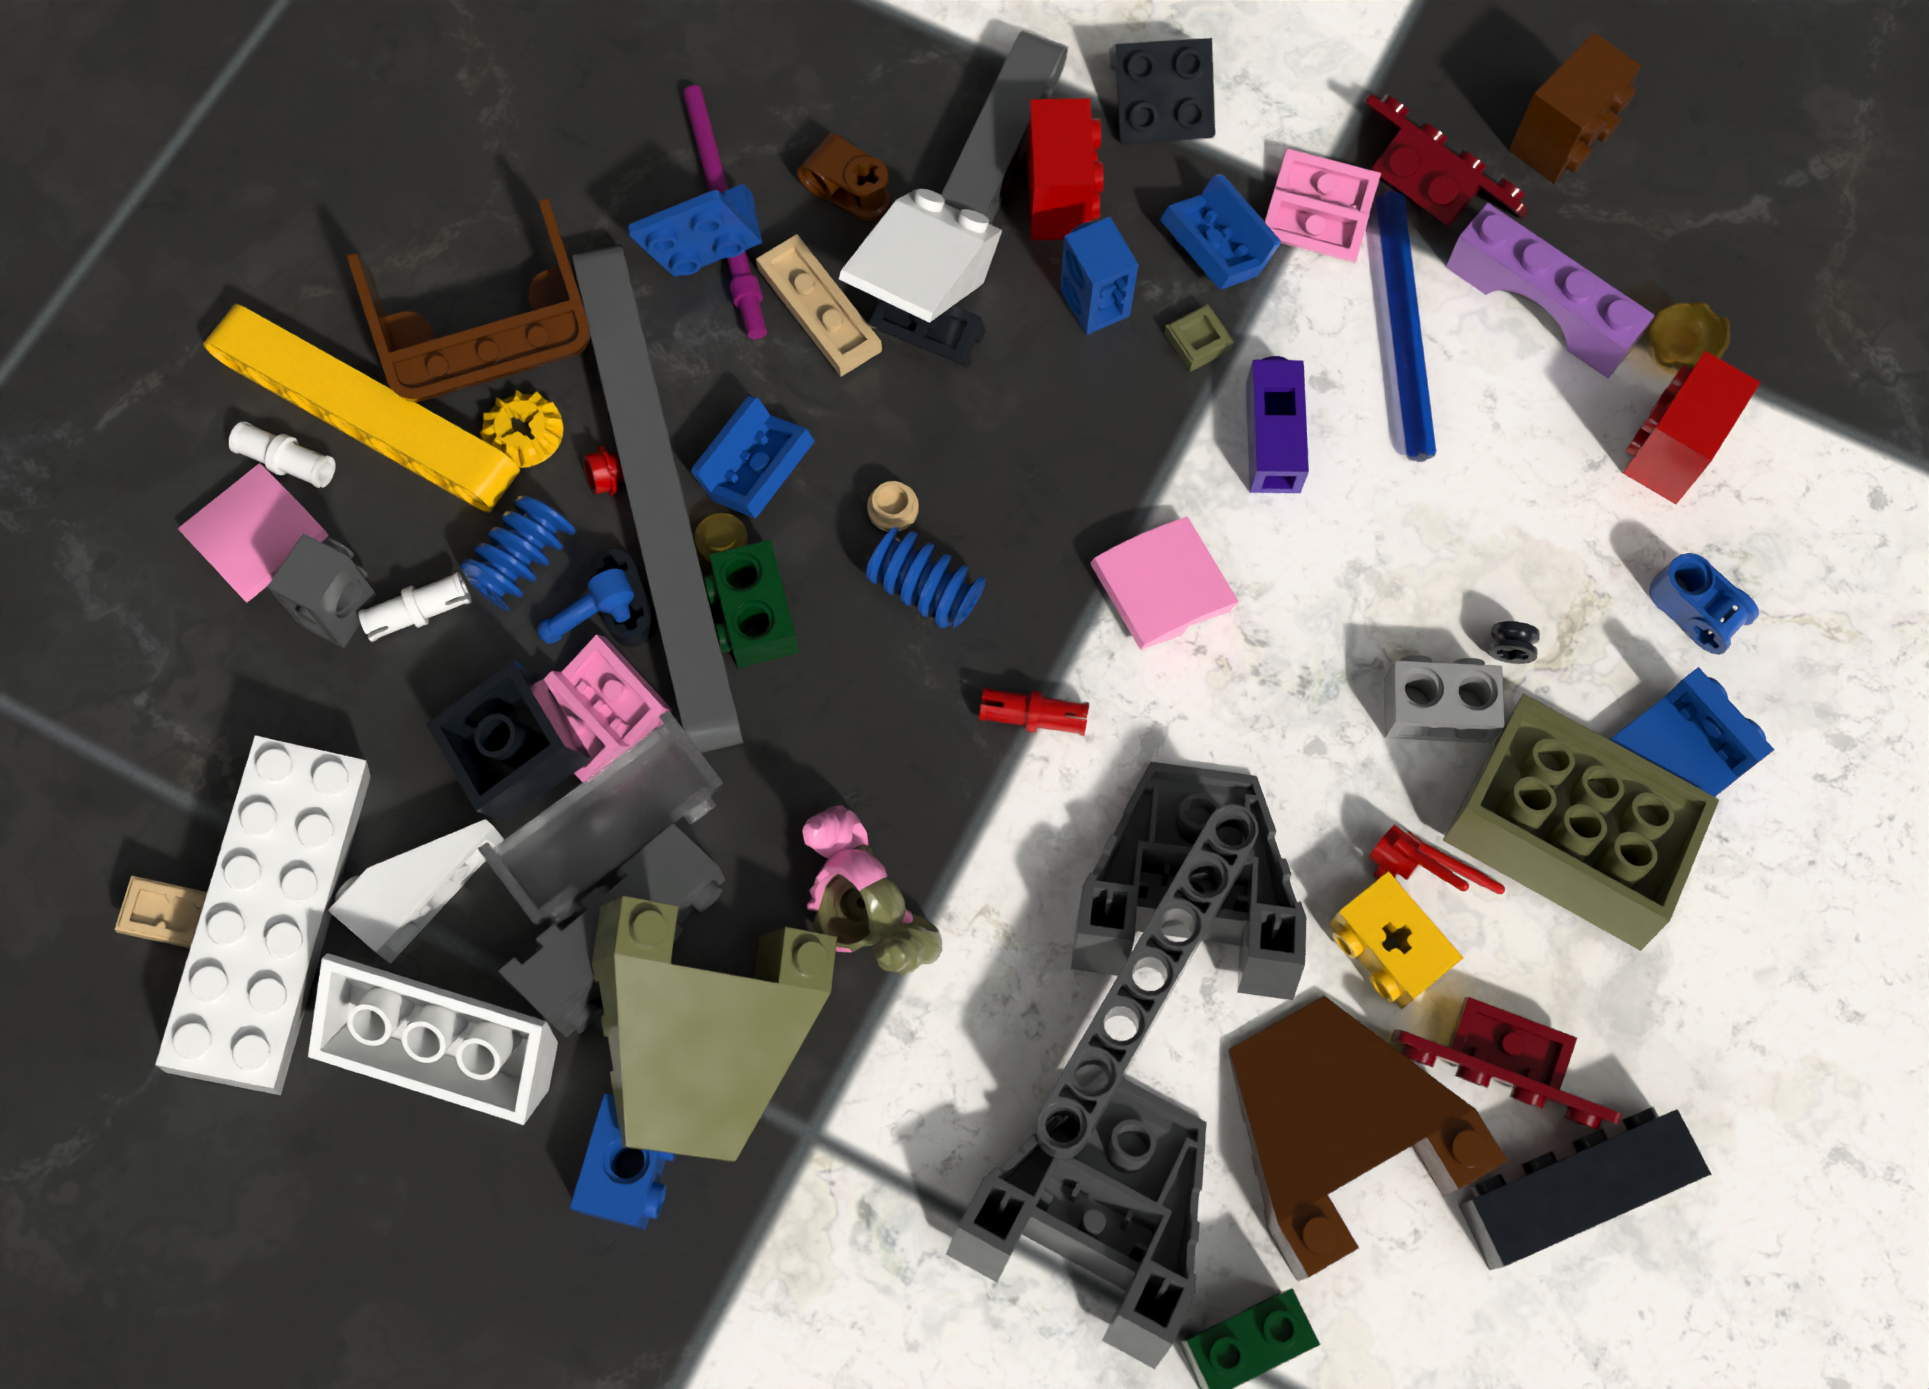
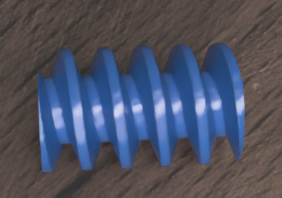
(515, 549)
(923, 580)

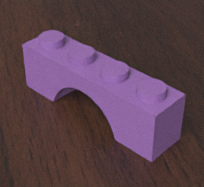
(1594, 316)

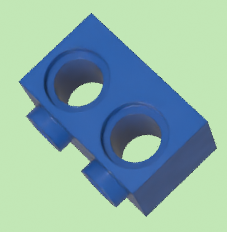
(1098, 274)

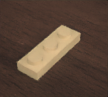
(819, 305)

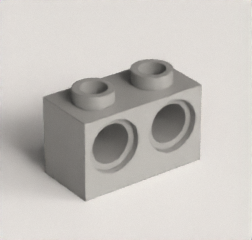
(1445, 714)

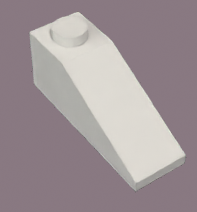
(405, 892)

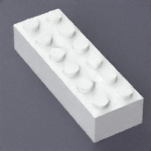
(265, 917)

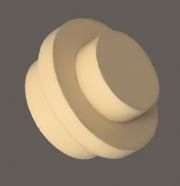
(892, 506)

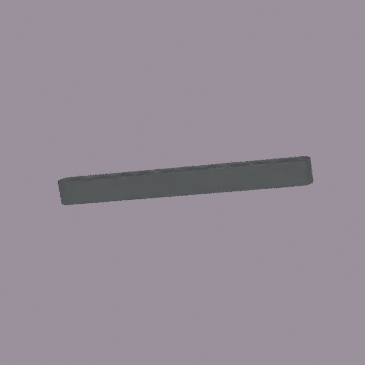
(657, 501)

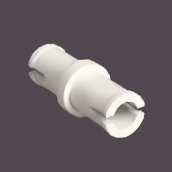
(282, 454)
(414, 606)

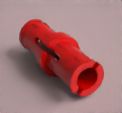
(1034, 711)

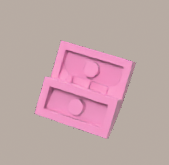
(1321, 205)
(250, 531)
(1164, 582)
(605, 703)

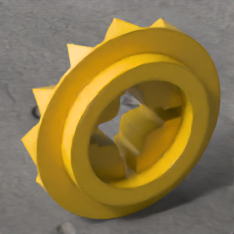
(545, 428)

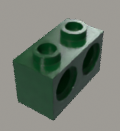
(760, 602)
(1250, 1342)

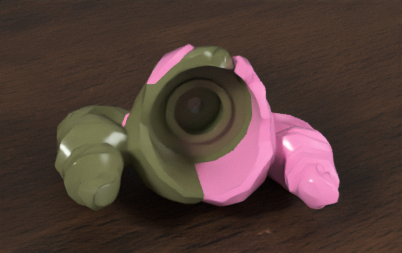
(855, 874)

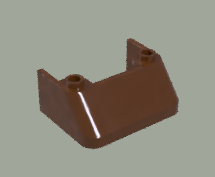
(428, 367)

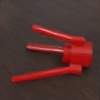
(1404, 853)

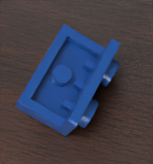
(1222, 233)
(751, 458)

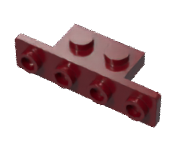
(1430, 172)
(1512, 1051)

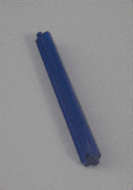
(1405, 327)

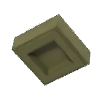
(1198, 337)

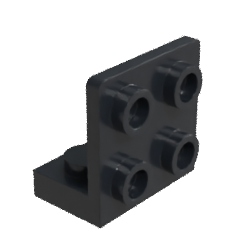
(1164, 90)

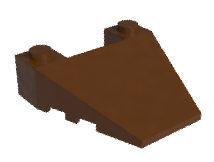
(1330, 1105)

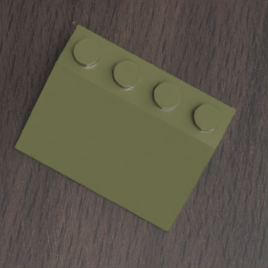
(1583, 822)

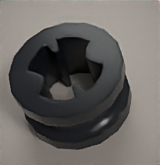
(1514, 642)

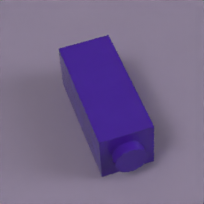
(1277, 425)

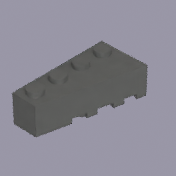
(561, 973)

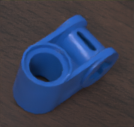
(1704, 604)

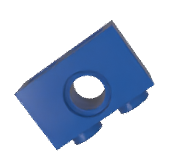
(601, 1189)

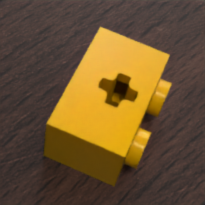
(1387, 912)

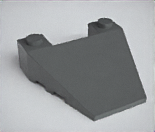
(1146, 856)
(1113, 1209)

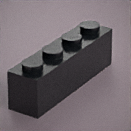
(1584, 1188)

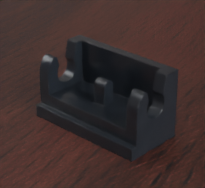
(948, 335)

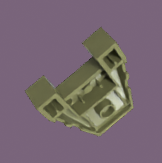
(697, 1045)

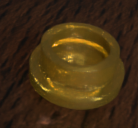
(719, 533)

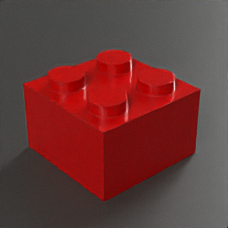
(1062, 166)
(1688, 426)

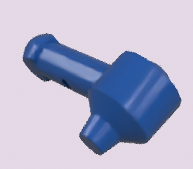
(607, 593)

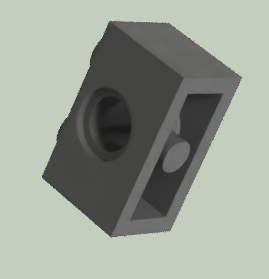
(323, 588)

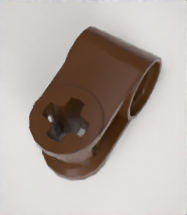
(846, 178)

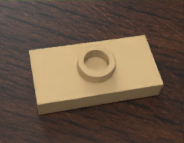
(160, 912)

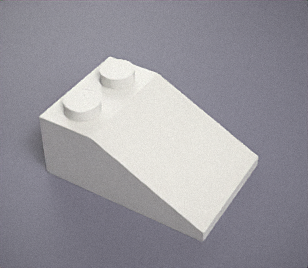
(923, 255)

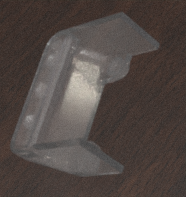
(604, 822)

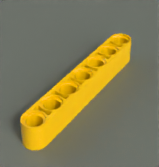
(362, 408)

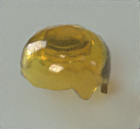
(1683, 334)

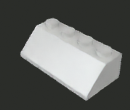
(431, 1040)

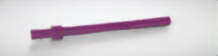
(744, 286)

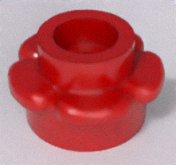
(603, 471)

